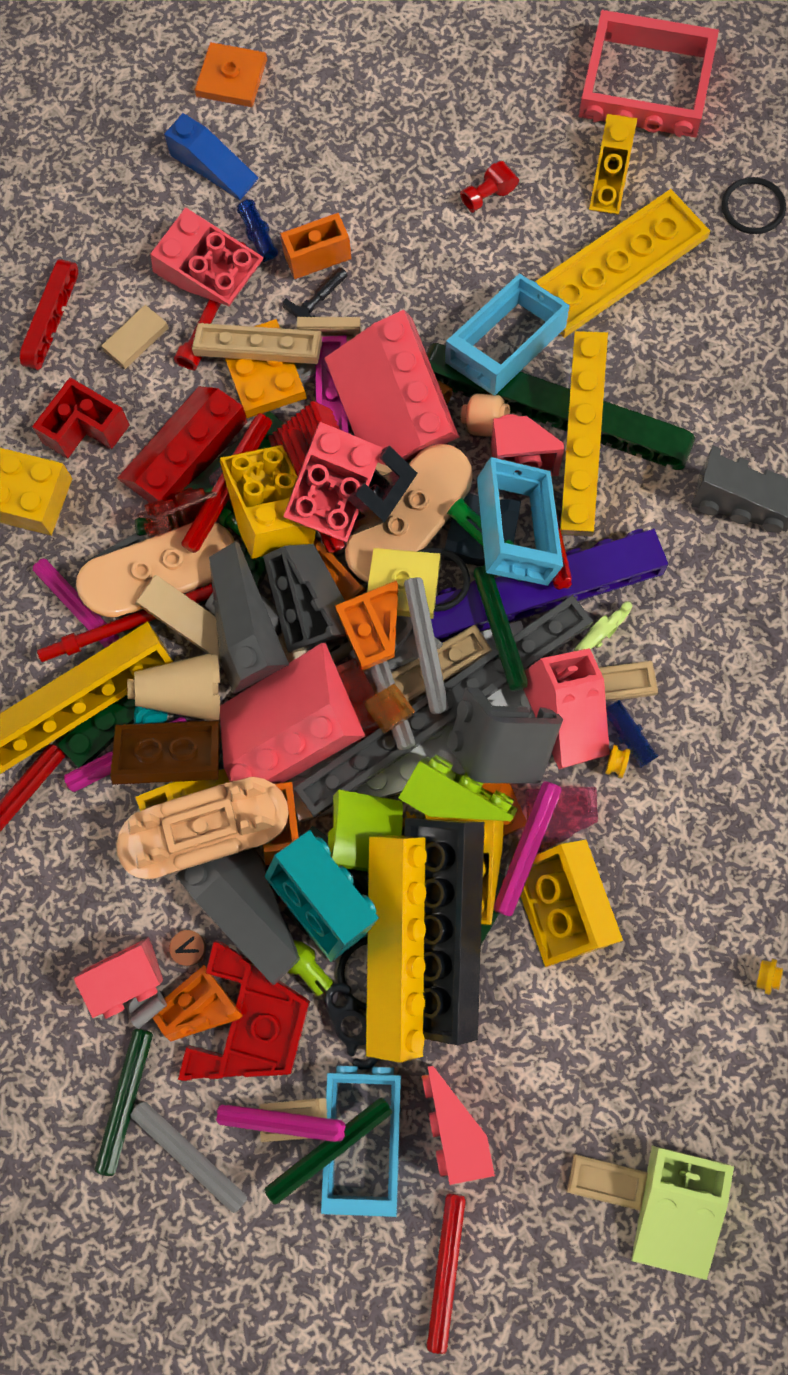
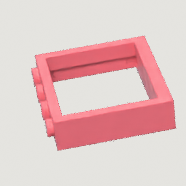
(654, 35)

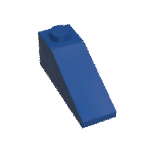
(208, 156)

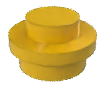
(769, 976)

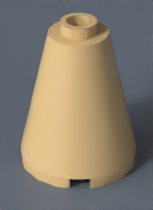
(179, 687)

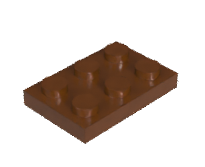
(165, 752)

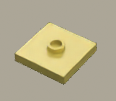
(401, 565)

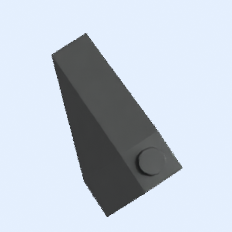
(244, 629)
(245, 909)

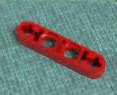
(48, 314)

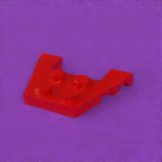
(264, 1037)

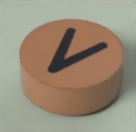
(187, 948)

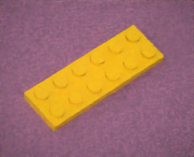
(624, 258)

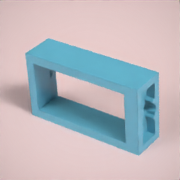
(483, 369)
(511, 560)
(364, 1204)

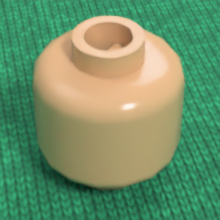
(481, 411)

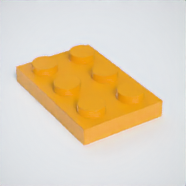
(264, 383)

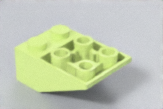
(682, 1212)

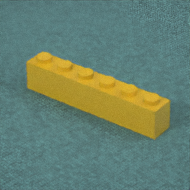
(584, 433)
(77, 695)
(396, 948)

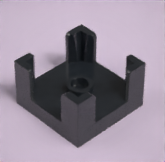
(383, 493)

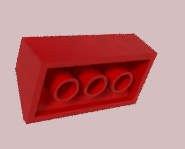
(185, 445)

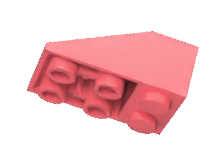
(204, 259)
(328, 476)
(575, 691)
(464, 1143)

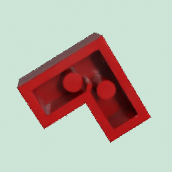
(79, 412)

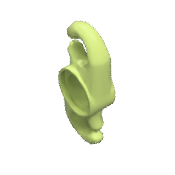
(604, 627)

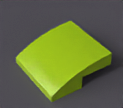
(357, 819)

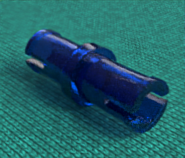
(257, 230)
(630, 733)

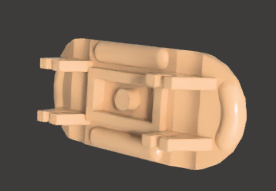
(420, 513)
(117, 579)
(201, 827)

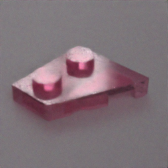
(573, 812)

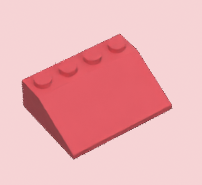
(391, 388)
(288, 721)

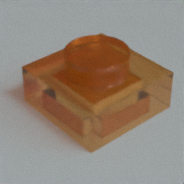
(389, 708)

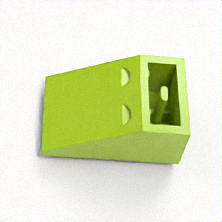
(446, 794)

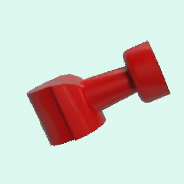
(497, 180)

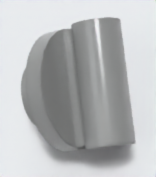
(146, 1009)

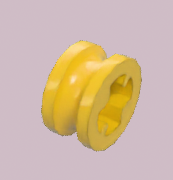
(617, 761)

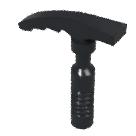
(320, 294)

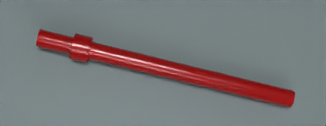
(73, 643)

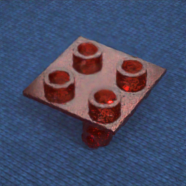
(161, 513)

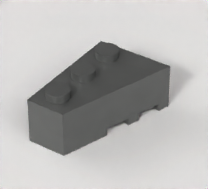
(742, 492)
(304, 597)

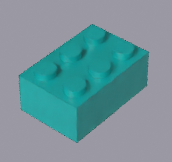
(321, 895)

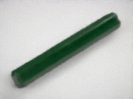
(500, 629)
(123, 1102)
(327, 1151)

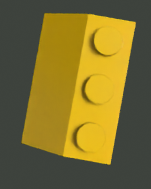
(568, 904)

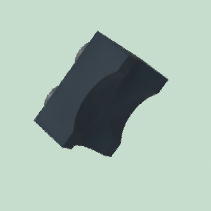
(468, 548)

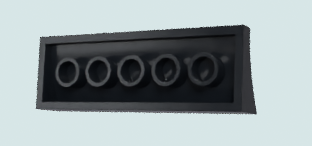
(452, 927)

